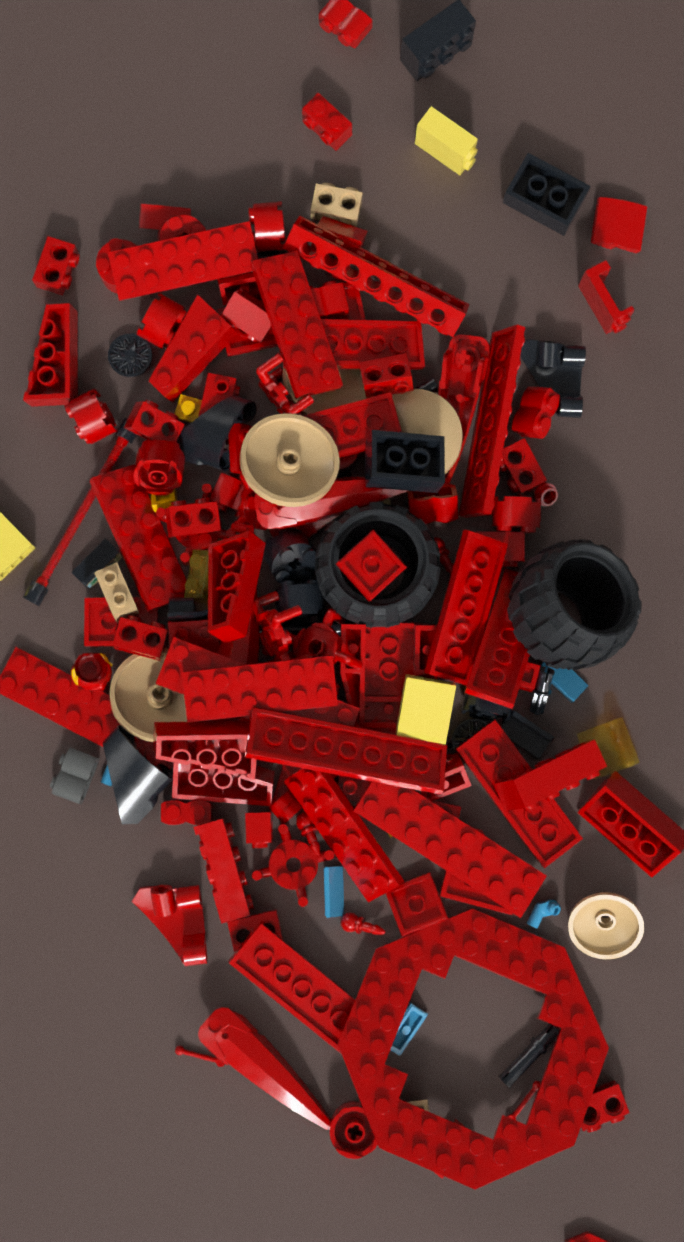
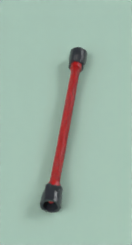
(37, 590)

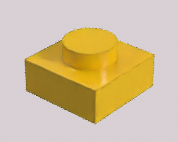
(188, 408)
(163, 501)

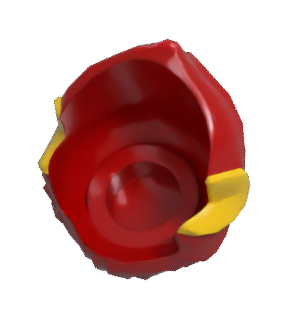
(91, 671)

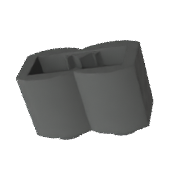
(75, 775)

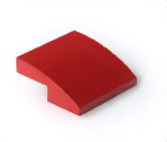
(619, 224)

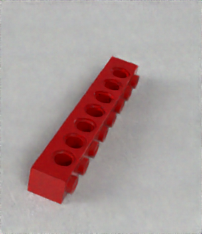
(388, 273)

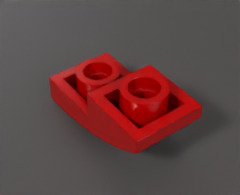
(154, 216)

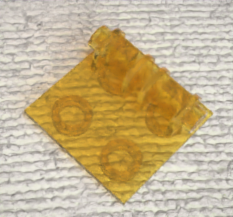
(614, 745)

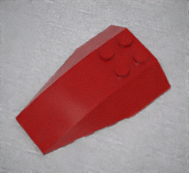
(386, 660)

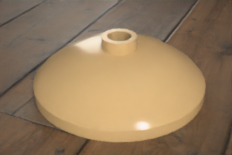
(606, 936)

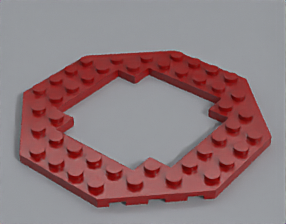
(564, 1085)

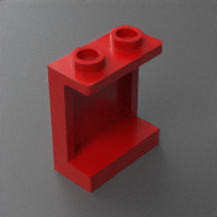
(600, 300)

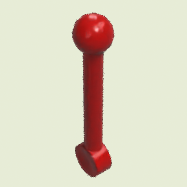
(179, 1050)
(535, 1085)

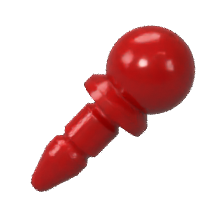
(444, 559)
(308, 830)
(351, 922)

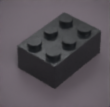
(438, 40)
(546, 194)
(404, 461)

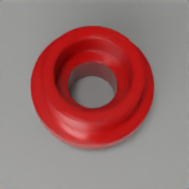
(550, 496)

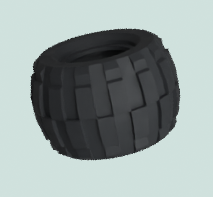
(403, 533)
(597, 586)

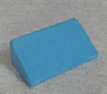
(567, 682)
(333, 891)
(409, 1025)

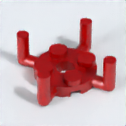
(276, 391)
(247, 512)
(199, 541)
(273, 637)
(329, 639)
(279, 871)

